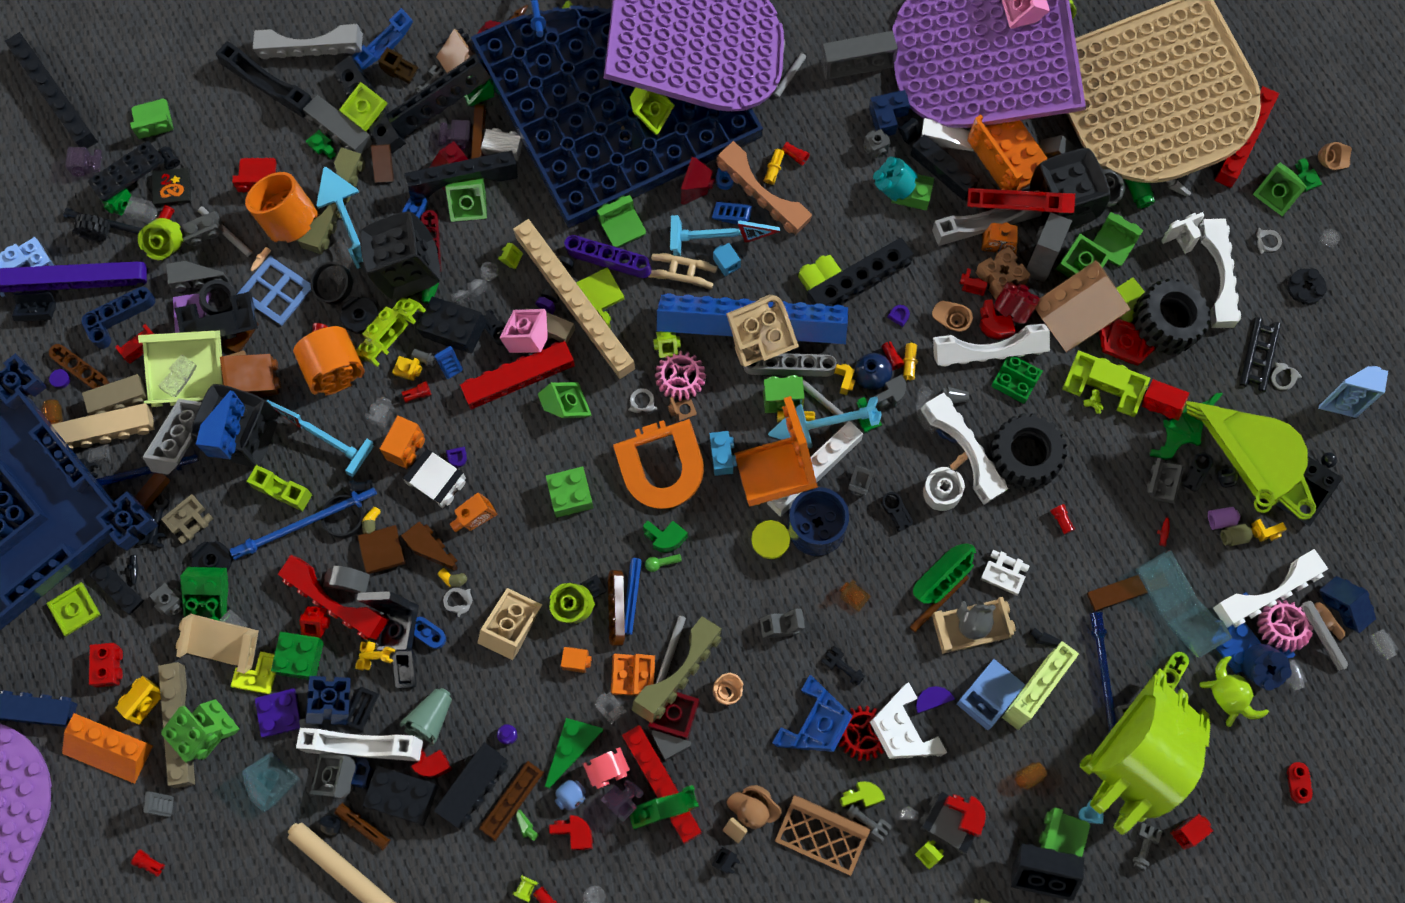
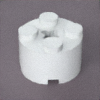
(947, 479)

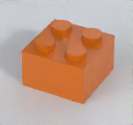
(402, 442)

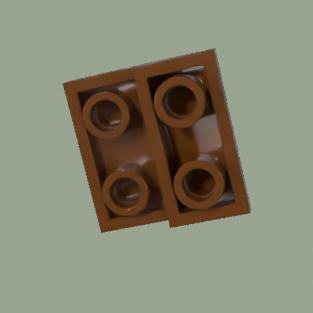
(381, 549)

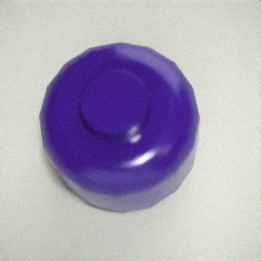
(507, 734)

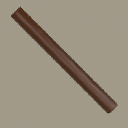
(935, 606)

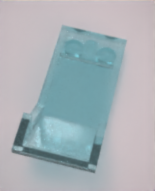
(1180, 606)

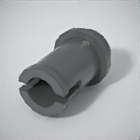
(424, 357)

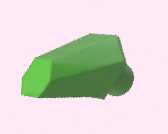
(526, 826)

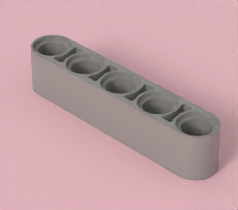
(798, 369)

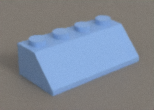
(1357, 392)

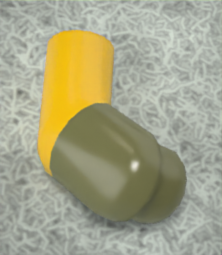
(368, 521)
(452, 580)

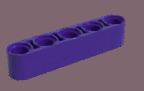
(614, 262)

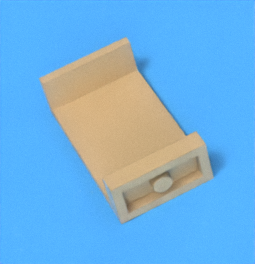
(217, 641)

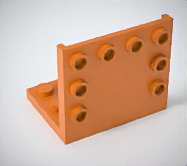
(1006, 152)
(778, 467)

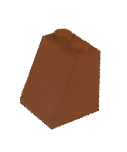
(251, 374)

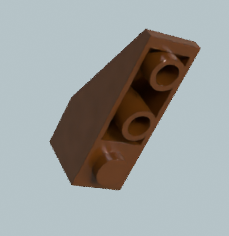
(424, 545)

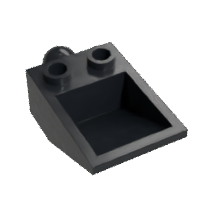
(1317, 485)

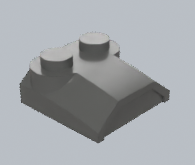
(333, 776)

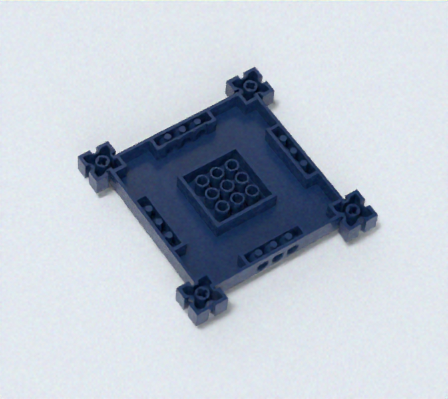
(49, 501)

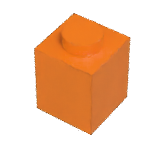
(575, 659)

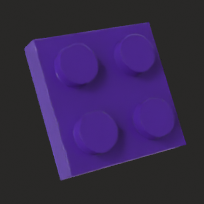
(278, 713)

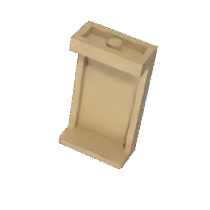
(952, 639)

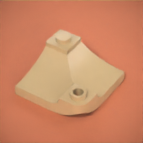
(761, 330)

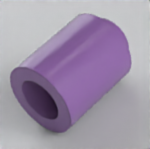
(1223, 517)

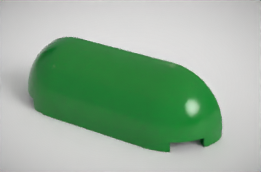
(945, 574)

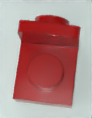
(974, 285)

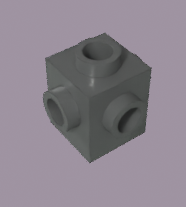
(876, 144)
(167, 600)

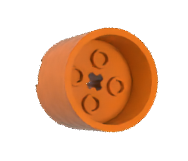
(281, 207)
(328, 360)

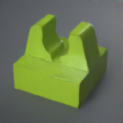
(511, 255)
(929, 854)

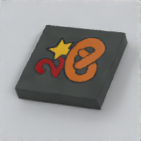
(171, 186)

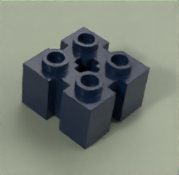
(335, 708)

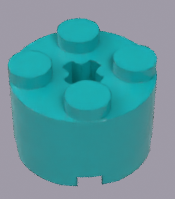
(895, 179)

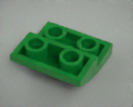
(1017, 378)

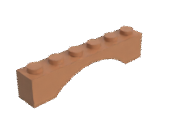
(790, 214)

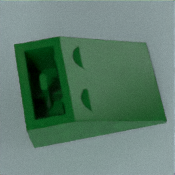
(205, 592)

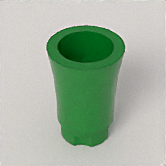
(1141, 193)

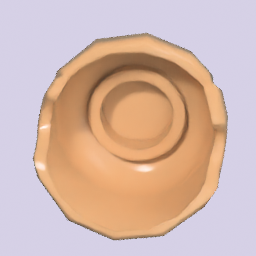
(731, 681)

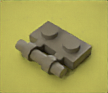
(183, 515)

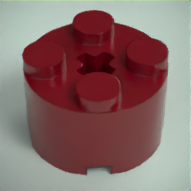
(1016, 302)

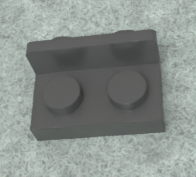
(202, 228)

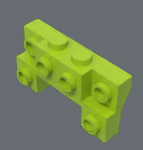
(386, 329)
(1109, 378)

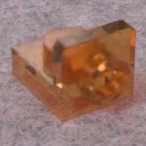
(854, 595)

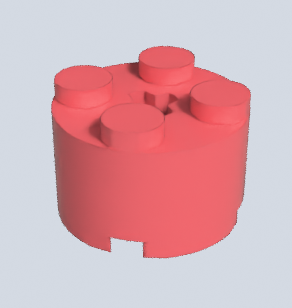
(606, 767)

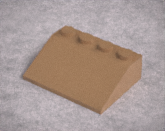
(1081, 306)

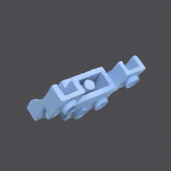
(26, 255)

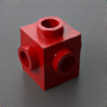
(314, 621)

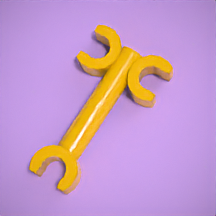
(368, 653)

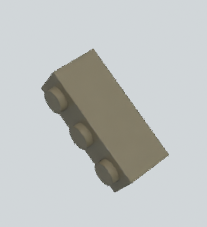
(115, 395)

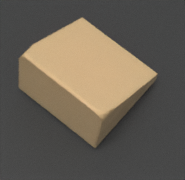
(735, 830)

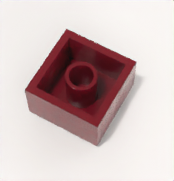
(677, 717)

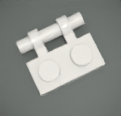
(1002, 577)

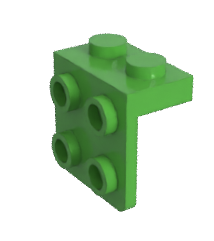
(151, 119)
(620, 221)
(1118, 238)
(212, 713)
(189, 736)
(1064, 833)

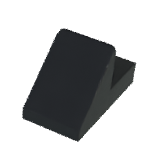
(404, 668)

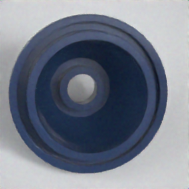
(874, 378)

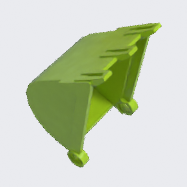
(1264, 453)
(1150, 755)

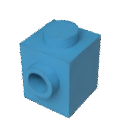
(726, 259)

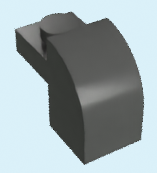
(346, 579)
(782, 624)

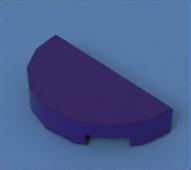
(932, 698)

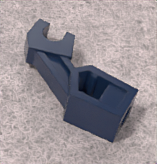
(362, 780)

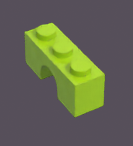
(275, 487)

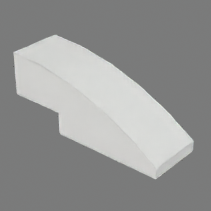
(946, 136)

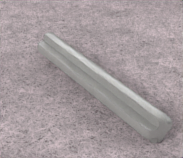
(1324, 635)

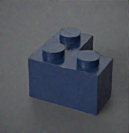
(887, 108)
(1350, 601)

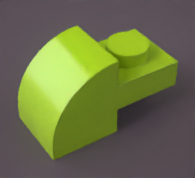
(867, 793)

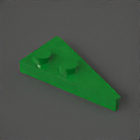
(574, 740)

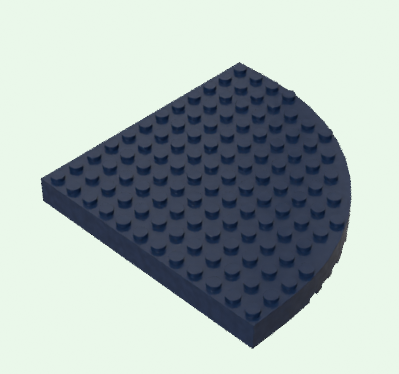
(576, 116)

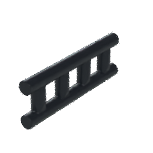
(1265, 364)

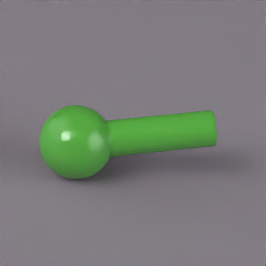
(653, 564)

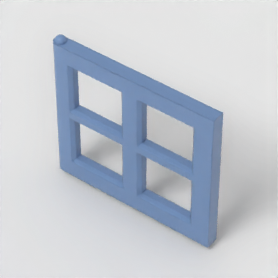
(275, 290)

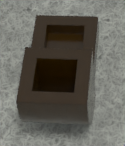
(395, 66)

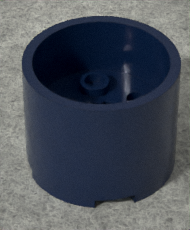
(823, 507)

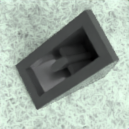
(1056, 146)
(670, 745)

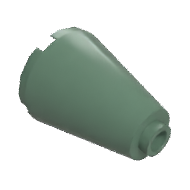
(428, 717)

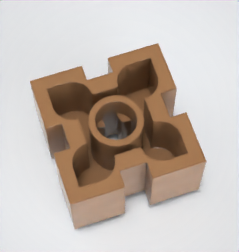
(1005, 263)

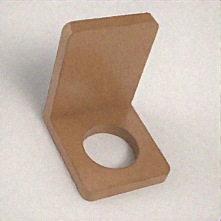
(674, 409)

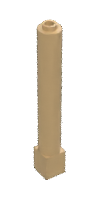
(336, 865)

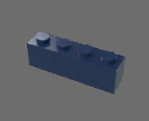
(36, 710)

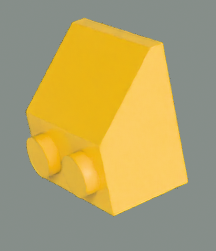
(139, 700)

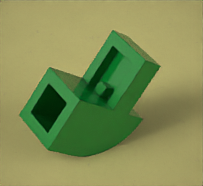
(668, 540)

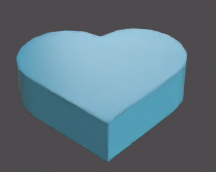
(1090, 815)

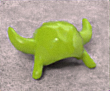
(1232, 694)

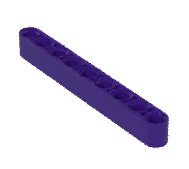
(72, 276)

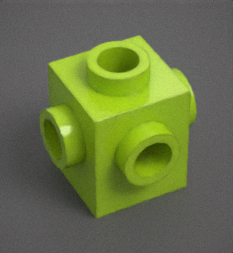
(666, 344)

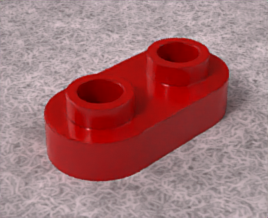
(1298, 782)

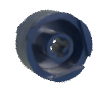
(1266, 666)

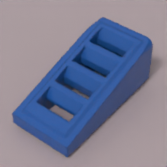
(746, 209)
(448, 362)

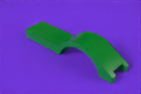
(664, 808)

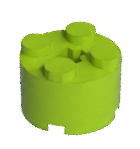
(160, 238)
(560, 603)

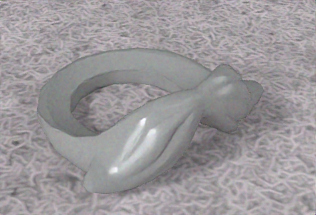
(1262, 248)
(1280, 367)
(650, 407)
(458, 609)

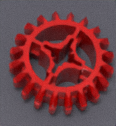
(854, 729)

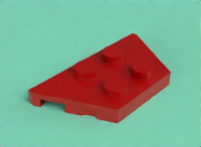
(1123, 342)

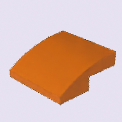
(628, 680)

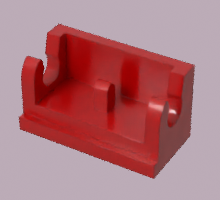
(133, 349)

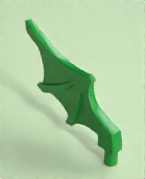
(1181, 432)

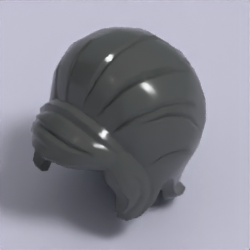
(1116, 186)
(977, 622)

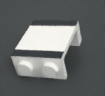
(435, 478)

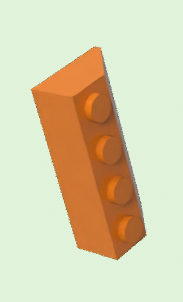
(105, 748)

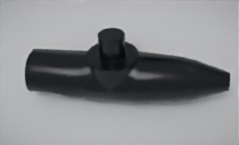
(133, 568)

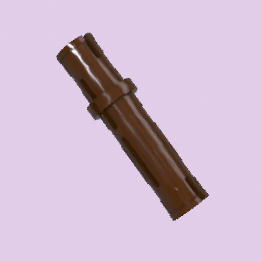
(343, 812)

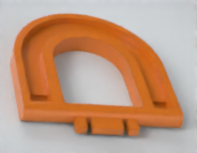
(690, 458)

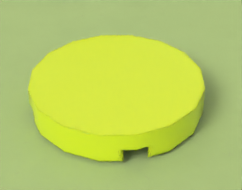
(770, 539)

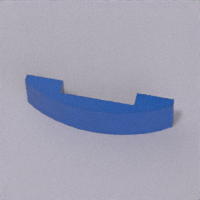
(388, 38)

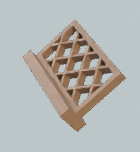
(830, 818)

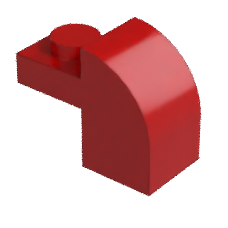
(995, 326)
(433, 765)
(973, 813)
(579, 832)

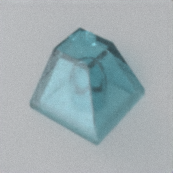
(268, 781)

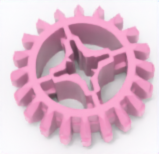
(691, 365)
(1282, 631)

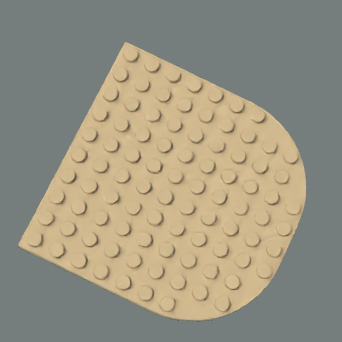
(1165, 92)

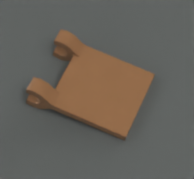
(454, 52)

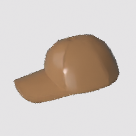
(1335, 156)
(945, 311)
(1330, 621)
(765, 797)
(749, 810)

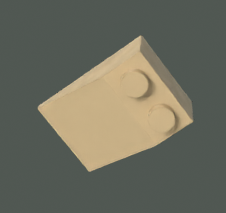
(509, 624)

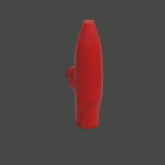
(1164, 532)

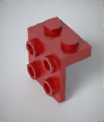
(251, 171)

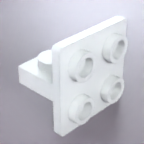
(1185, 232)

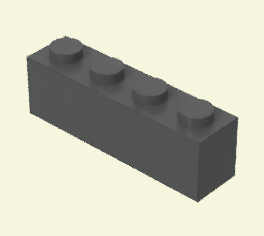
(337, 125)

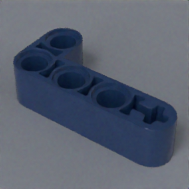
(119, 314)

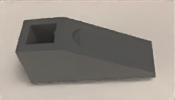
(189, 275)

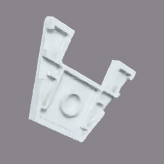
(898, 732)

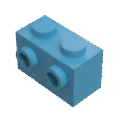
(721, 453)

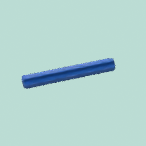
(631, 595)

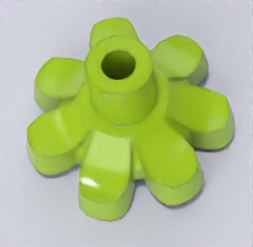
(1094, 401)

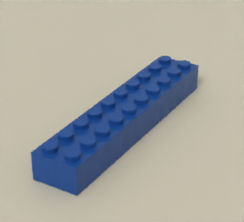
(709, 317)

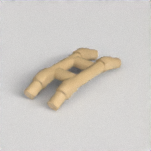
(689, 278)

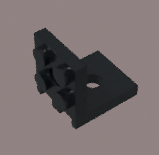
(401, 615)

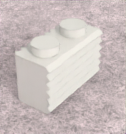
(497, 141)

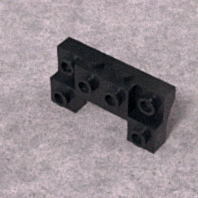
(229, 323)

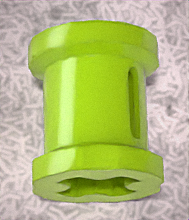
(525, 888)

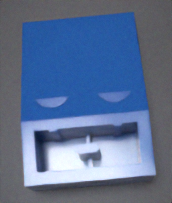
(220, 428)

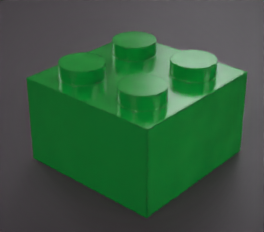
(297, 655)

